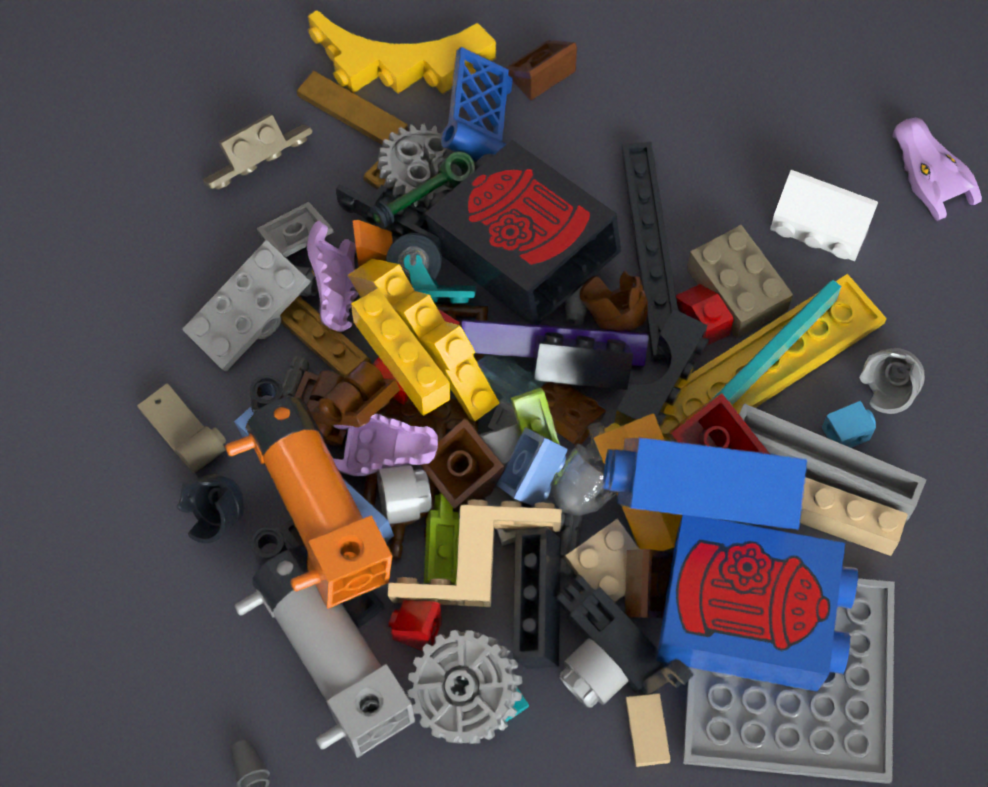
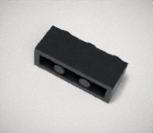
(582, 361)

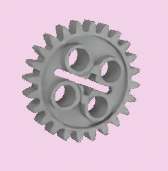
(413, 159)

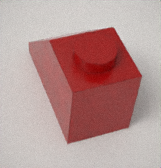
(707, 308)
(416, 623)

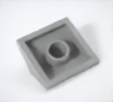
(291, 231)

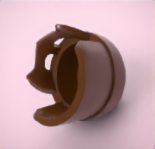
(616, 310)

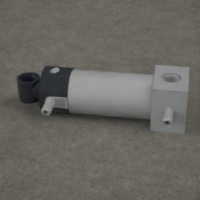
(329, 649)

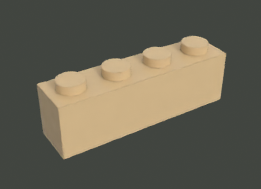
(851, 517)

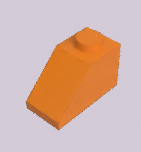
(371, 241)

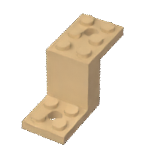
(476, 553)

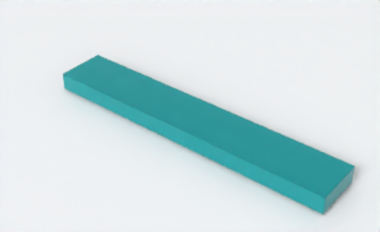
(780, 343)

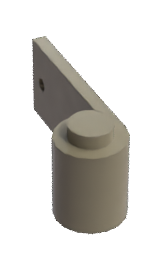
(181, 429)

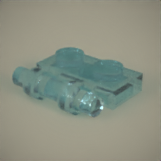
(507, 377)

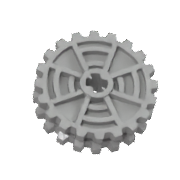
(487, 698)

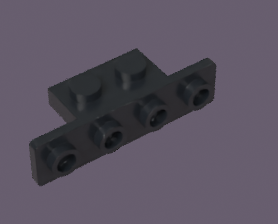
(407, 221)

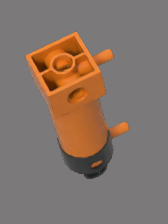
(343, 548)

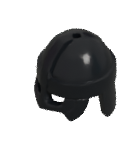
(215, 503)

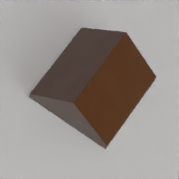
(543, 67)
(464, 466)
(647, 582)

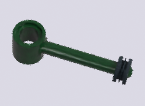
(384, 213)

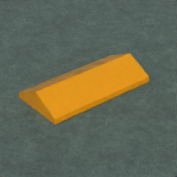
(650, 528)

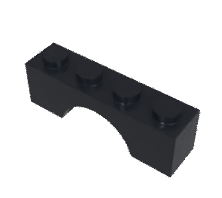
(679, 343)

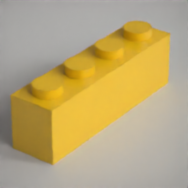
(401, 351)

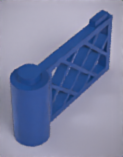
(472, 135)

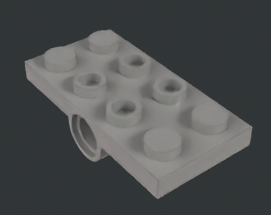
(246, 306)

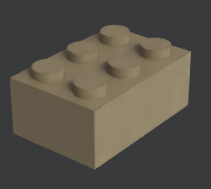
(742, 278)

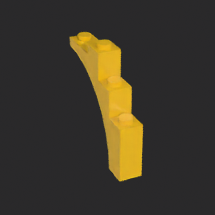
(397, 65)
(441, 340)

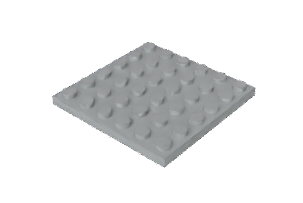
(799, 731)

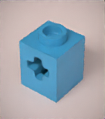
(850, 425)

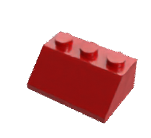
(717, 426)

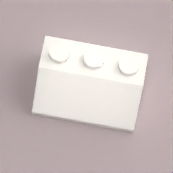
(823, 215)

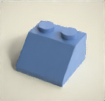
(532, 468)

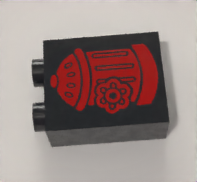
(523, 231)

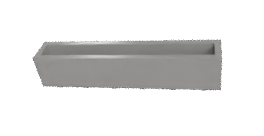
(836, 463)

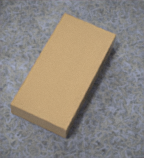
(647, 730)

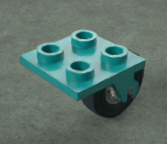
(422, 263)

